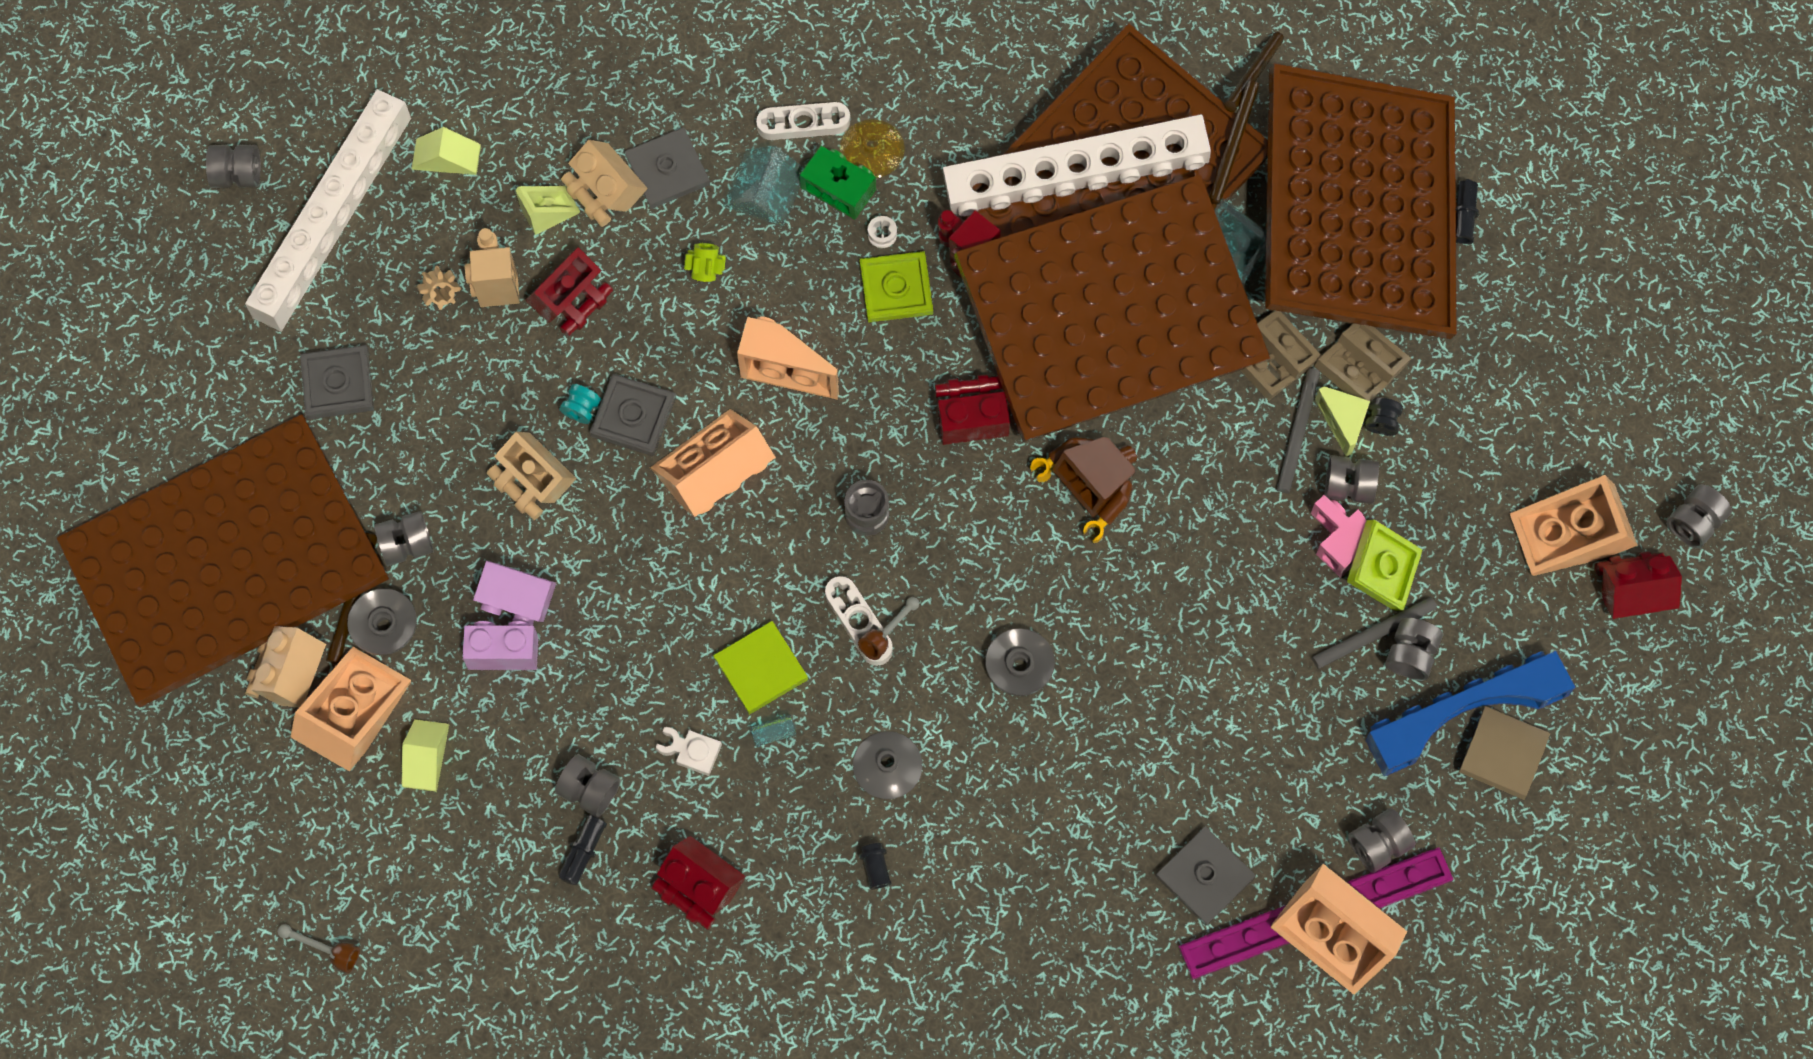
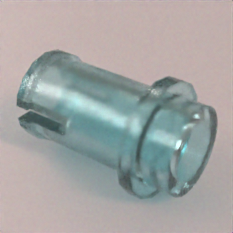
(774, 730)

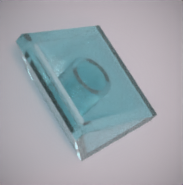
(765, 185)
(1243, 237)

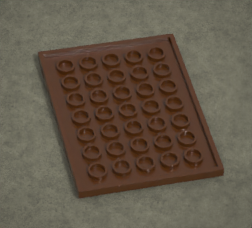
(1118, 91)
(1361, 202)
(1111, 307)
(221, 560)

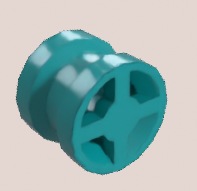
(580, 403)

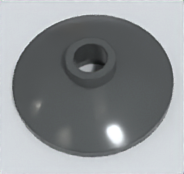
(374, 608)
(1024, 646)
(891, 781)

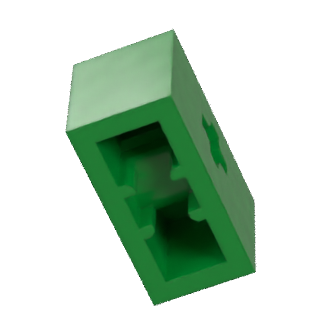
(845, 196)

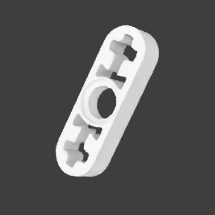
(810, 110)
(854, 595)

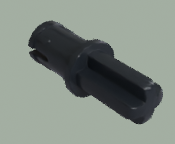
(1466, 211)
(582, 850)

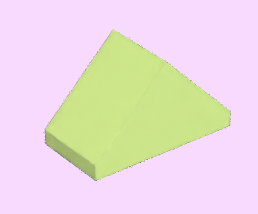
(446, 152)
(545, 206)
(1343, 414)
(423, 755)

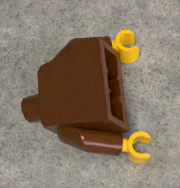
(1094, 474)

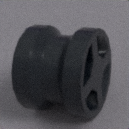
(1384, 416)

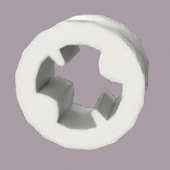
(872, 231)

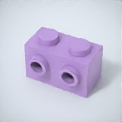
(514, 592)
(500, 646)

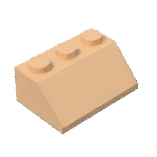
(714, 462)
(1339, 929)

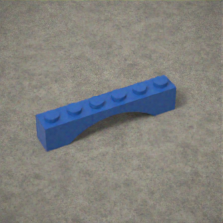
(1530, 685)

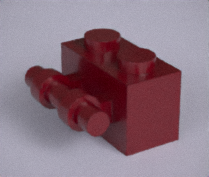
(966, 234)
(563, 286)
(972, 416)
(1640, 584)
(699, 876)

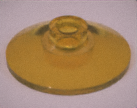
(879, 159)

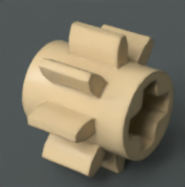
(444, 281)

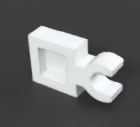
(695, 752)

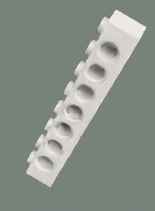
(1121, 145)
(328, 210)

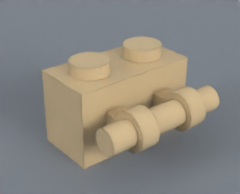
(607, 177)
(492, 272)
(534, 468)
(285, 667)

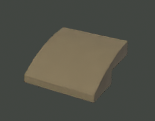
(1288, 349)
(1362, 362)
(1504, 752)

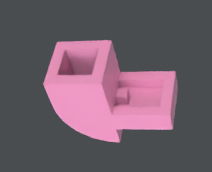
(1341, 546)

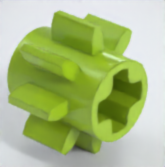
(705, 262)

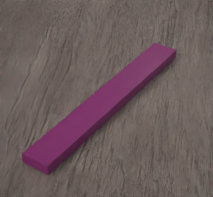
(1257, 937)

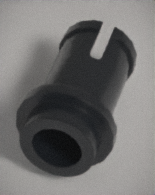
(875, 865)

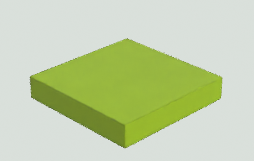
(896, 286)
(1384, 565)
(760, 667)

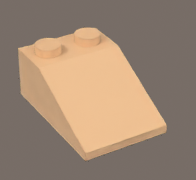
(779, 358)
(1574, 527)
(349, 708)

